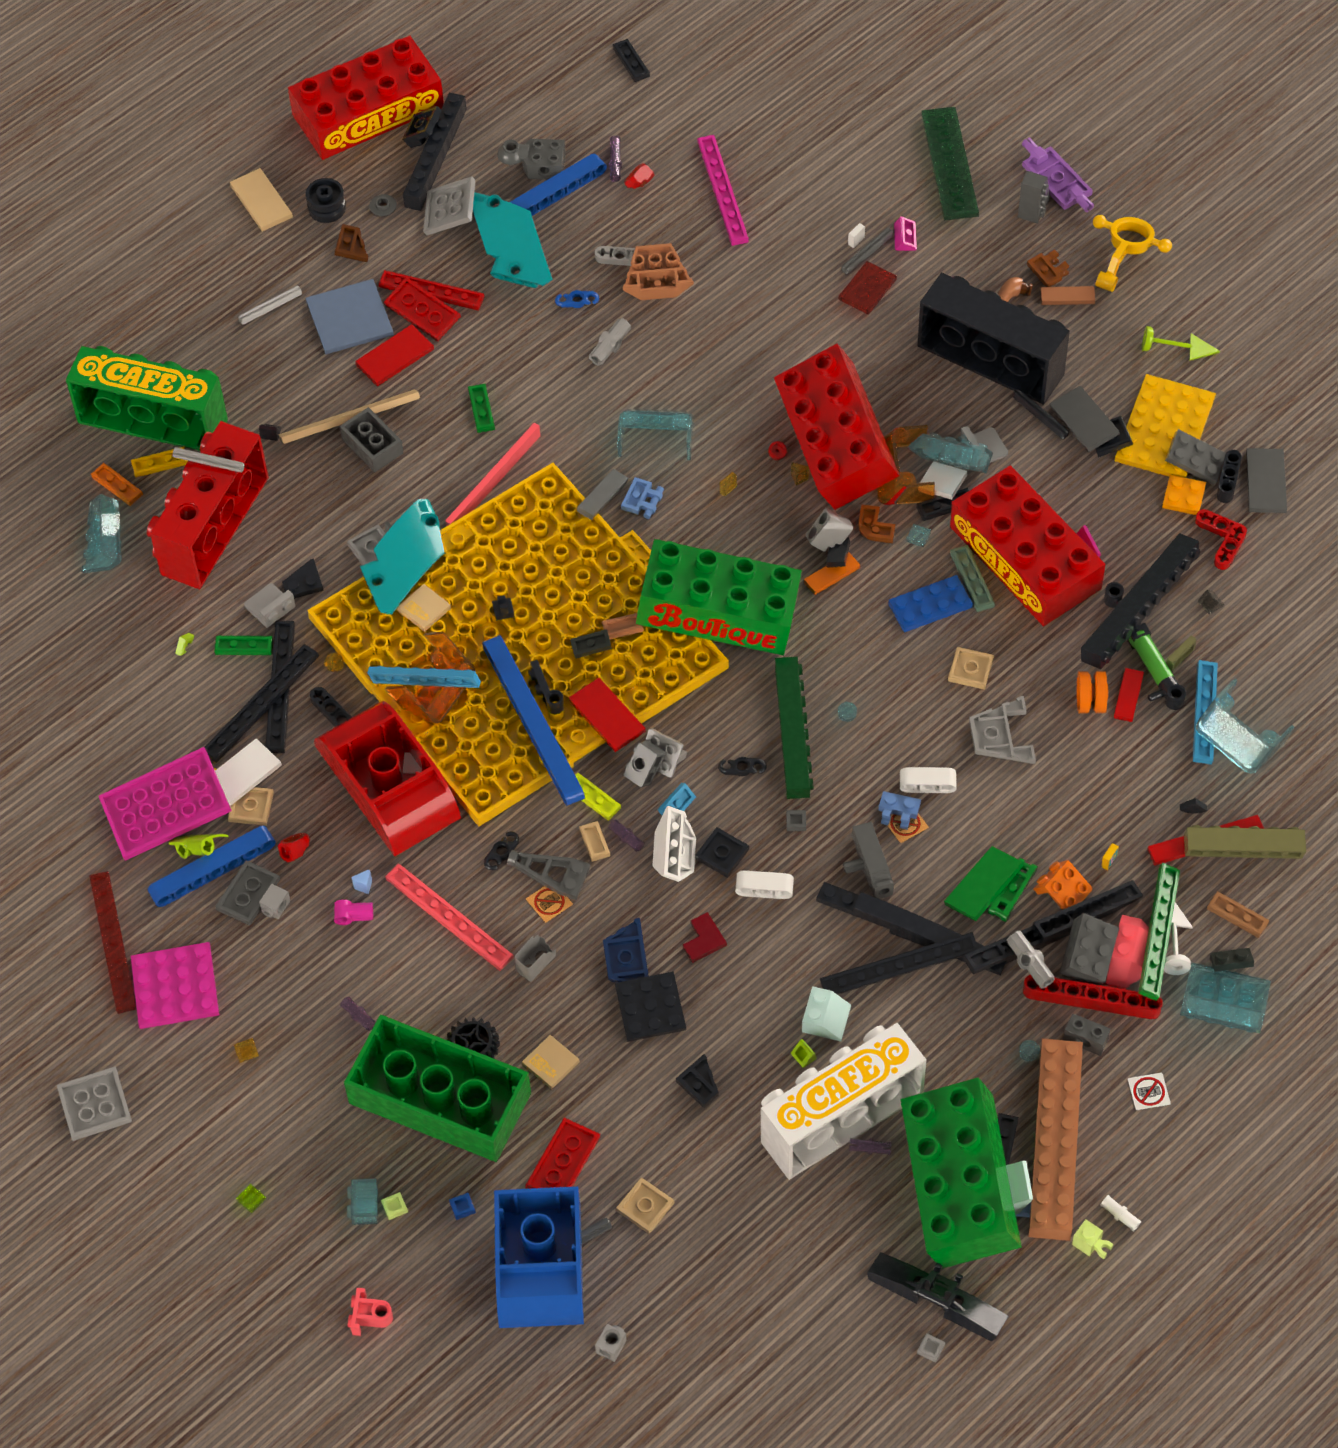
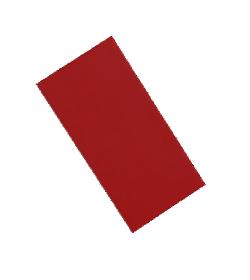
(422, 309)
(394, 355)
(607, 714)
(564, 1156)

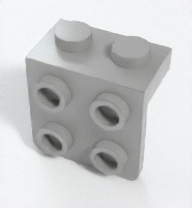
(987, 437)
(270, 604)

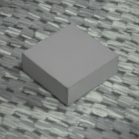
(931, 1347)

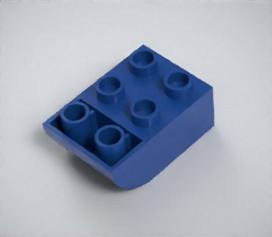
(538, 1257)

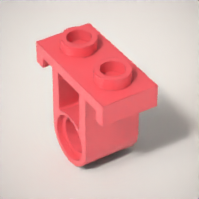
(366, 1312)

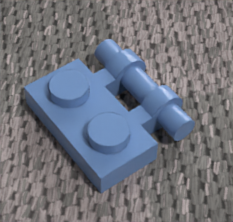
(636, 497)

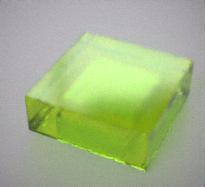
(250, 1198)

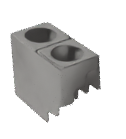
(829, 530)
(530, 949)

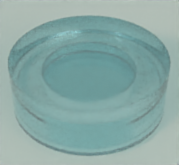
(847, 711)
(1029, 1050)

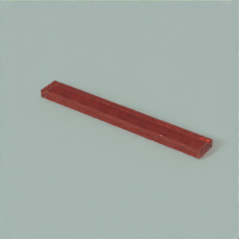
(113, 942)

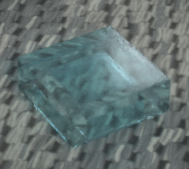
(918, 535)

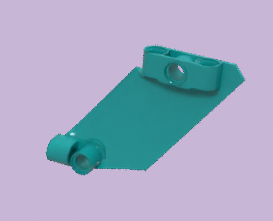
(511, 239)
(404, 555)

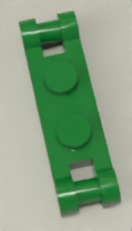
(1012, 892)

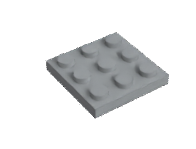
(449, 205)
(94, 1103)

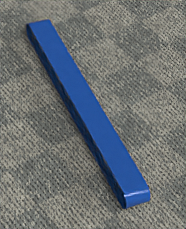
(533, 720)

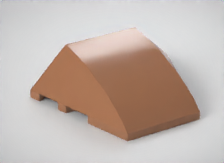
(656, 273)

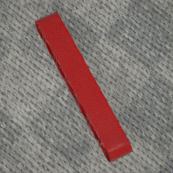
(1101, 1003)

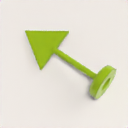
(1197, 347)

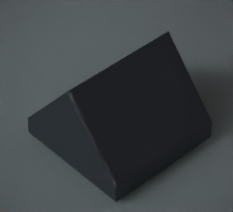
(269, 432)

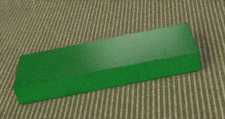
(481, 408)
(243, 645)

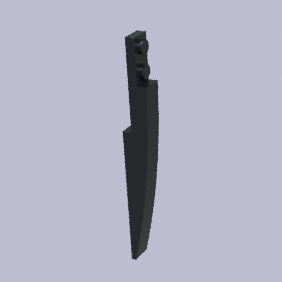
(898, 920)
(1054, 926)

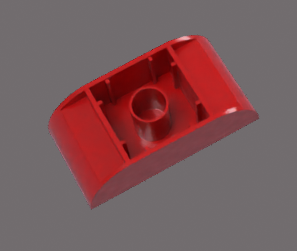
(369, 763)

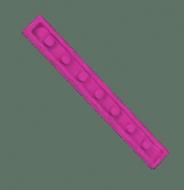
(723, 190)

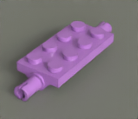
(1064, 183)

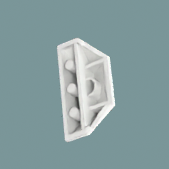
(674, 845)

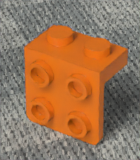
(1063, 884)

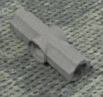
(610, 341)
(1030, 959)

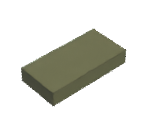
(1181, 653)

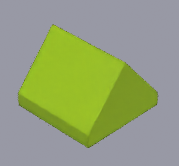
(803, 1053)

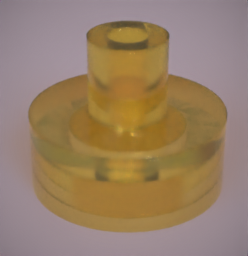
(334, 662)

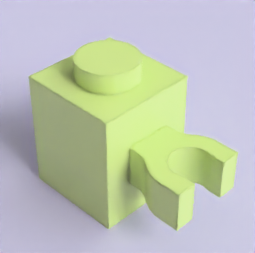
(1089, 1238)

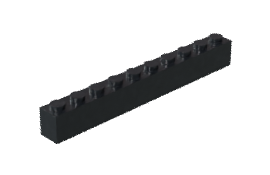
(1140, 601)

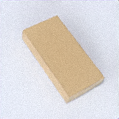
(594, 841)

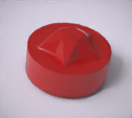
(777, 450)

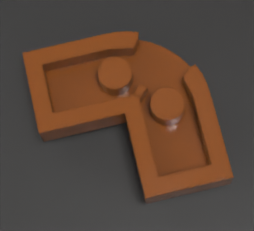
(871, 528)

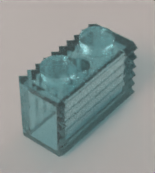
(363, 1201)

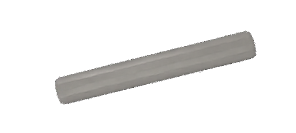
(270, 305)
(208, 459)

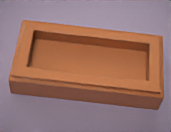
(622, 626)

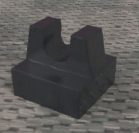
(503, 608)

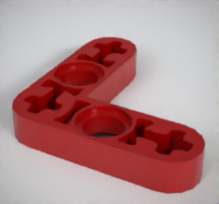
(1228, 533)

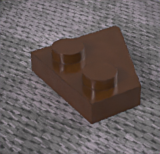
(351, 244)

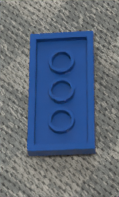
(930, 603)

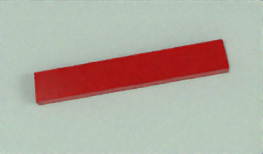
(445, 293)
(1175, 849)

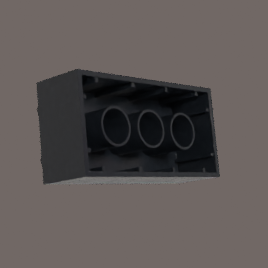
(993, 337)

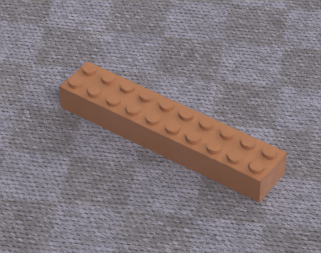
(1055, 1140)

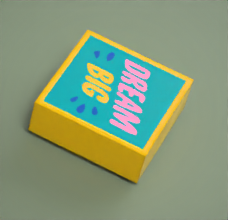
(1109, 856)

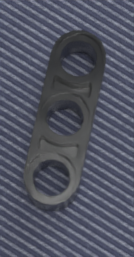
(1229, 476)

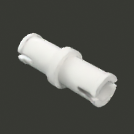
(1120, 1213)

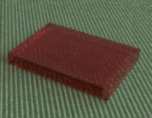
(867, 287)

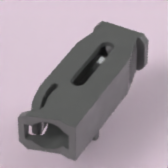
(871, 861)

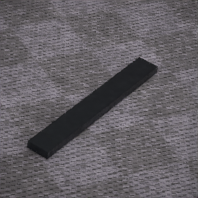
(260, 702)
(278, 711)
(900, 964)

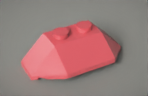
(1128, 953)

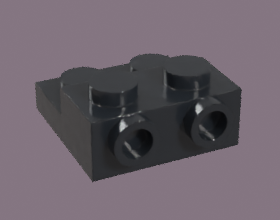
(421, 127)

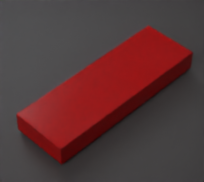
(1128, 695)

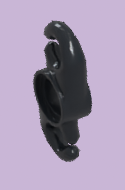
(750, 762)
(493, 855)

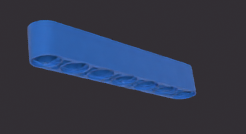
(561, 184)
(211, 866)

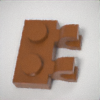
(1043, 268)

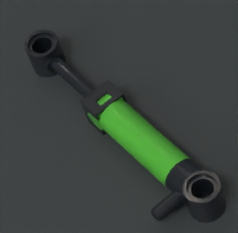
(1150, 655)

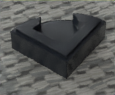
(1193, 806)

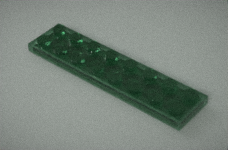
(950, 163)

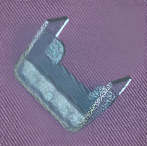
(656, 420)
(1234, 737)

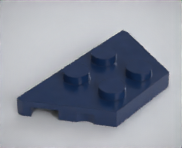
(626, 954)

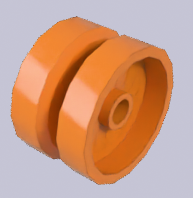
(1095, 692)

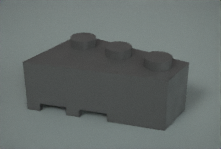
(1033, 197)

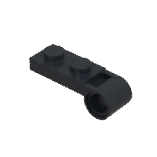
(543, 690)

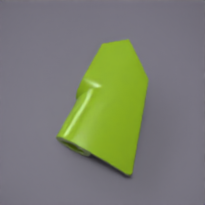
(195, 844)

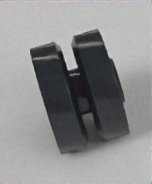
(325, 200)

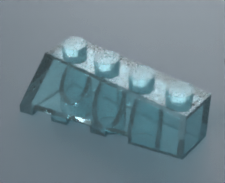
(952, 452)
(103, 535)

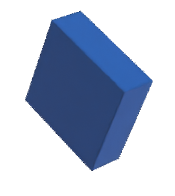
(462, 1206)

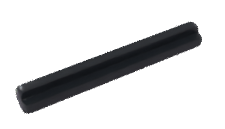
(1041, 414)

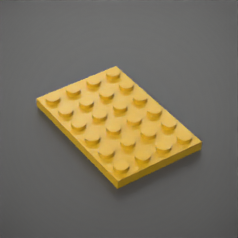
(1156, 416)

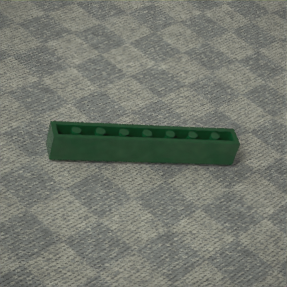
(792, 728)

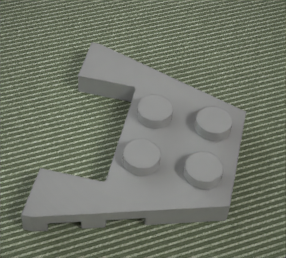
(992, 733)

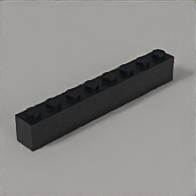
(434, 152)

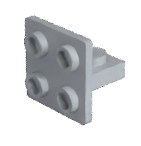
(673, 750)

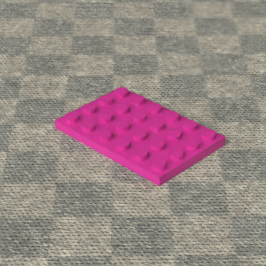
(164, 803)

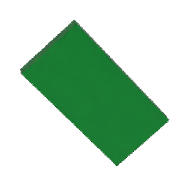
(983, 883)

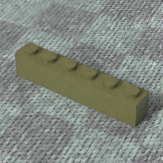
(1244, 842)

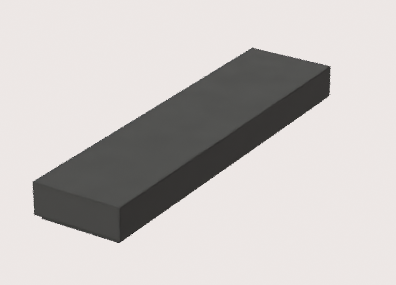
(602, 494)

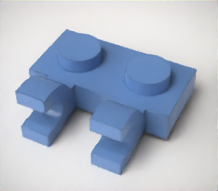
(899, 805)

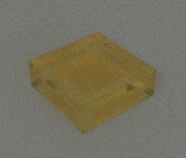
(728, 484)

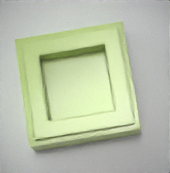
(394, 1206)

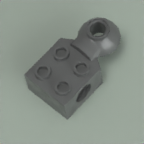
(539, 156)

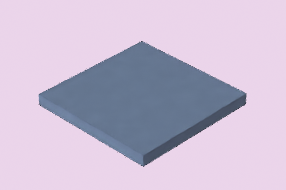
(349, 316)

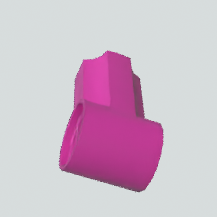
(346, 912)

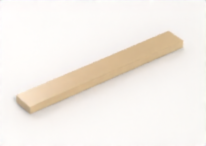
(342, 418)

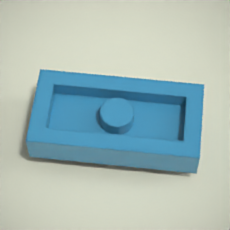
(679, 799)

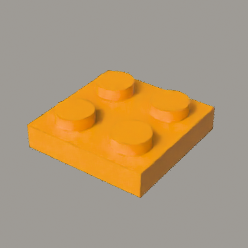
(1184, 494)

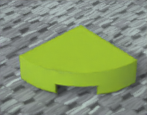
(183, 642)

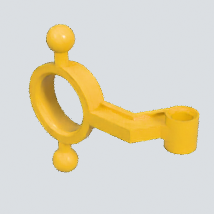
(1109, 280)

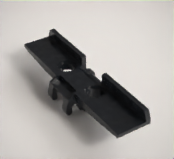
(972, 1314)

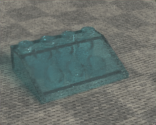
(1225, 998)

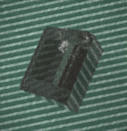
(1210, 602)

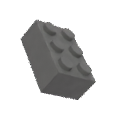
(371, 439)
(1089, 950)

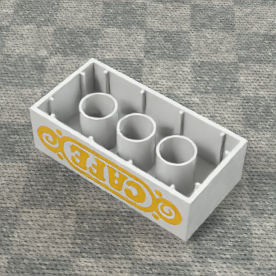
(841, 1099)

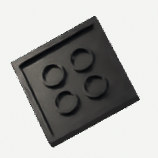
(650, 1006)

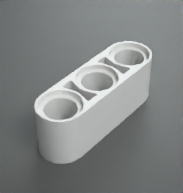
(927, 780)
(764, 884)

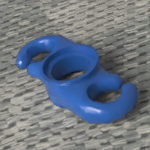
(577, 293)

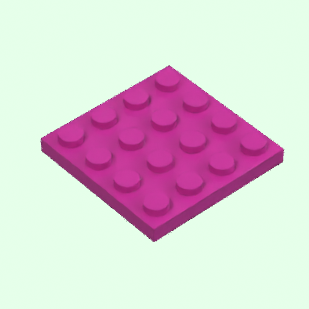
(174, 985)

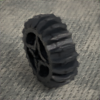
(460, 1036)

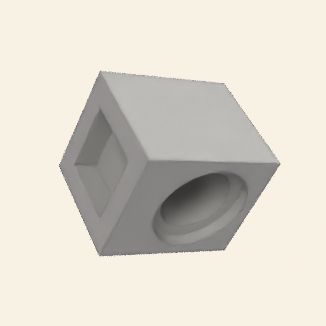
(274, 901)
(608, 1350)

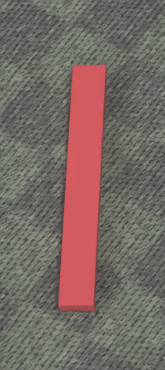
(496, 474)
(449, 917)

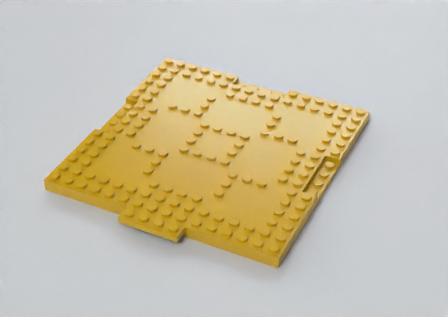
(562, 584)

